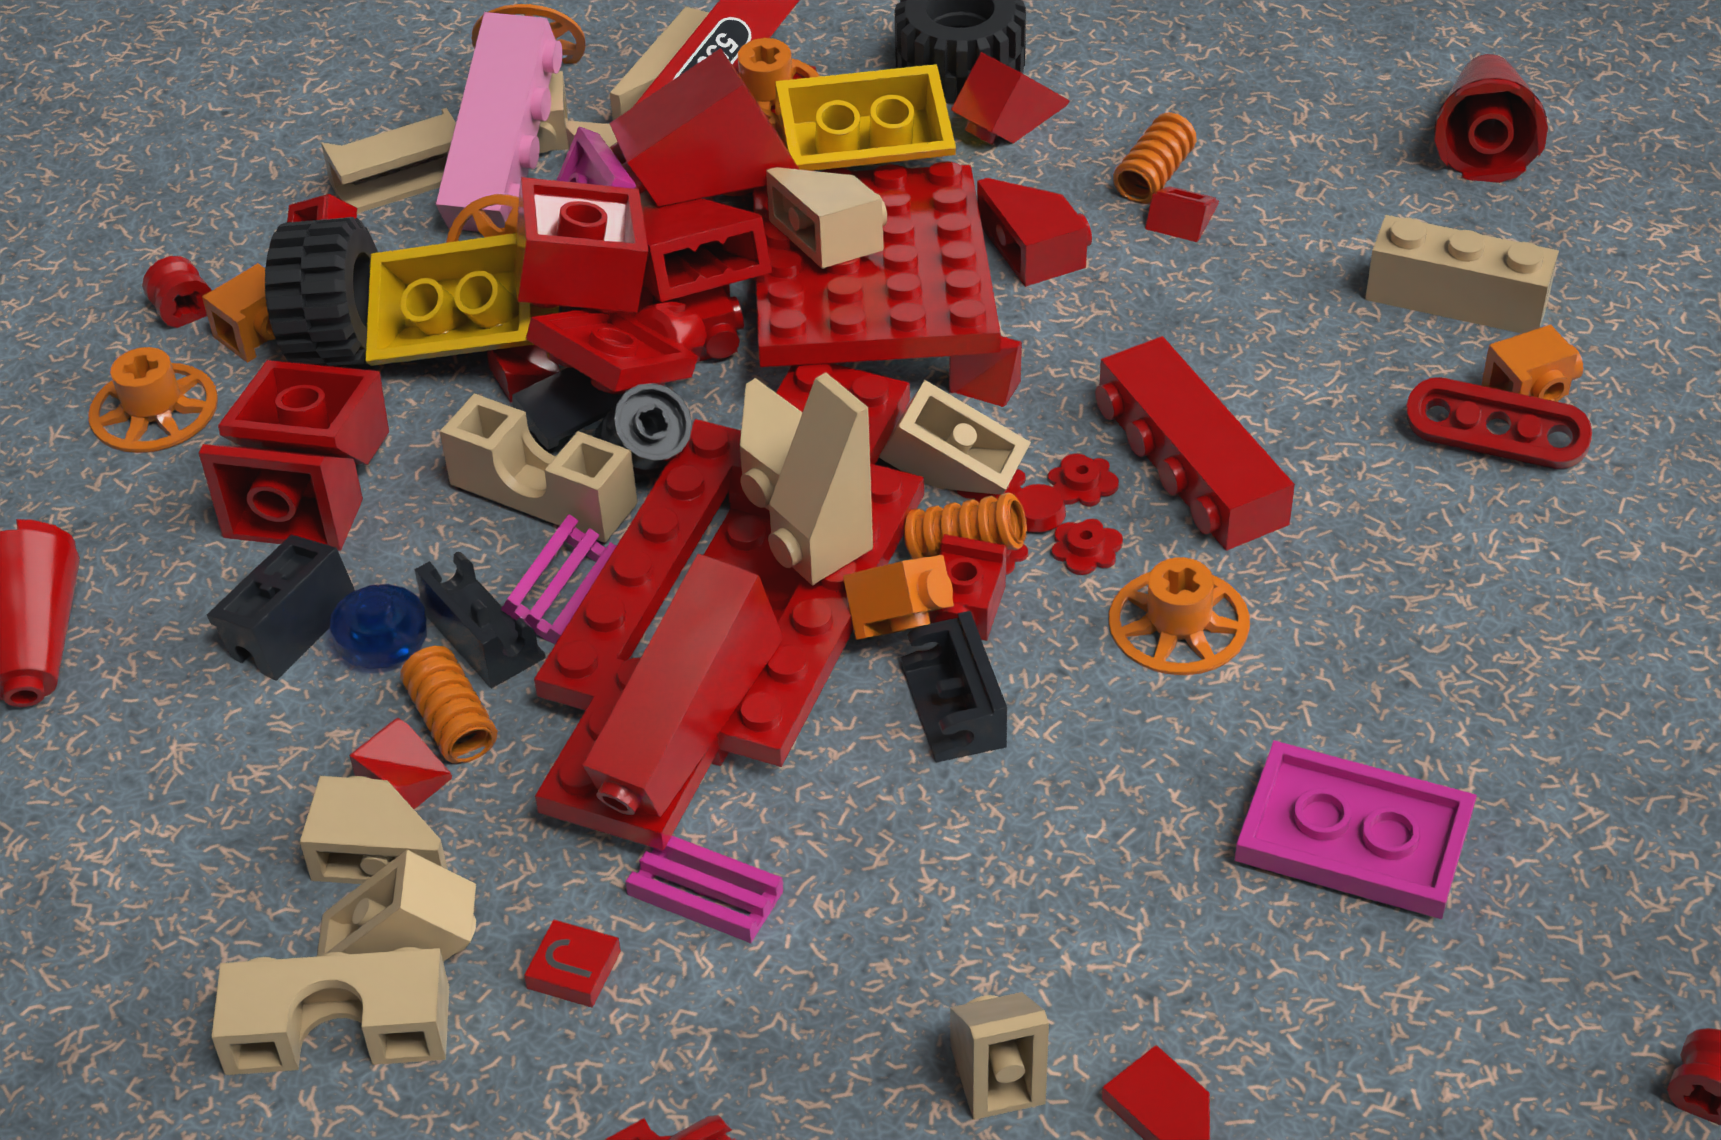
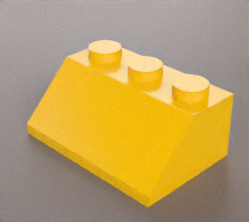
(864, 118)
(446, 301)

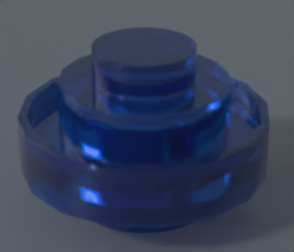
(378, 626)

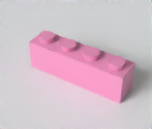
(500, 114)

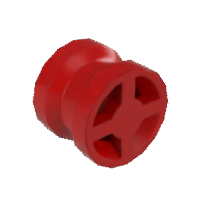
(173, 277)
(1697, 1082)

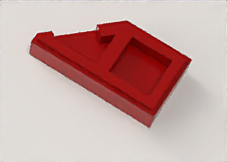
(1159, 1099)

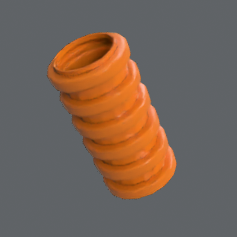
(1155, 157)
(988, 521)
(447, 703)

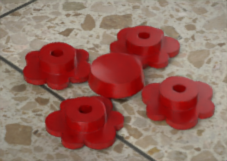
(1079, 544)

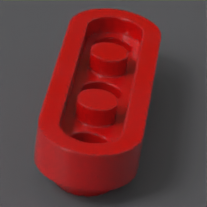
(1475, 405)

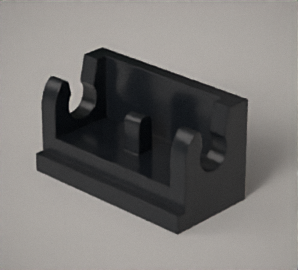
(562, 406)
(282, 605)
(475, 623)
(955, 689)

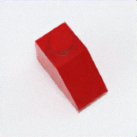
(1004, 101)
(1033, 229)

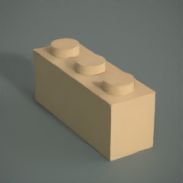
(1461, 274)

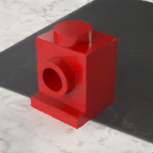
(721, 320)
(977, 580)

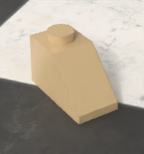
(826, 214)
(765, 440)
(953, 444)
(360, 828)
(400, 907)
(1000, 1053)

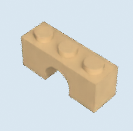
(497, 458)
(274, 1003)

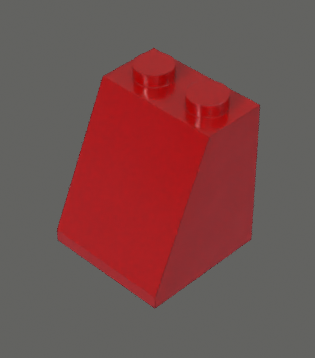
(699, 137)

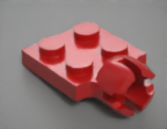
(623, 347)

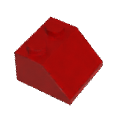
(580, 246)
(310, 411)
(281, 493)

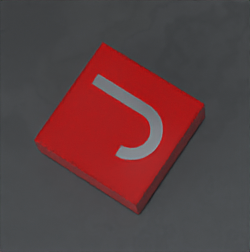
(572, 963)

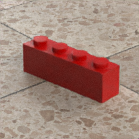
(1194, 443)

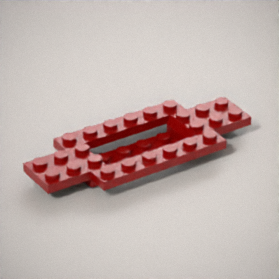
(595, 649)

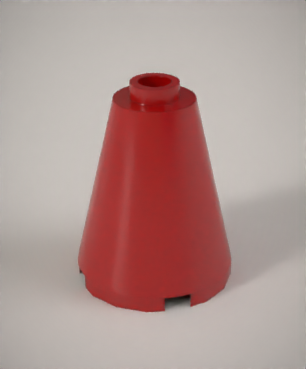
(1490, 122)
(35, 607)

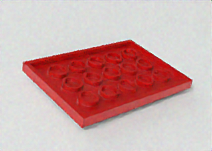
(911, 300)

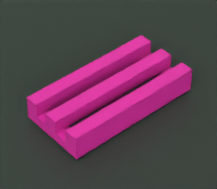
(585, 545)
(712, 877)

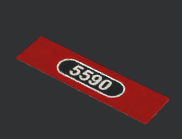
(725, 27)

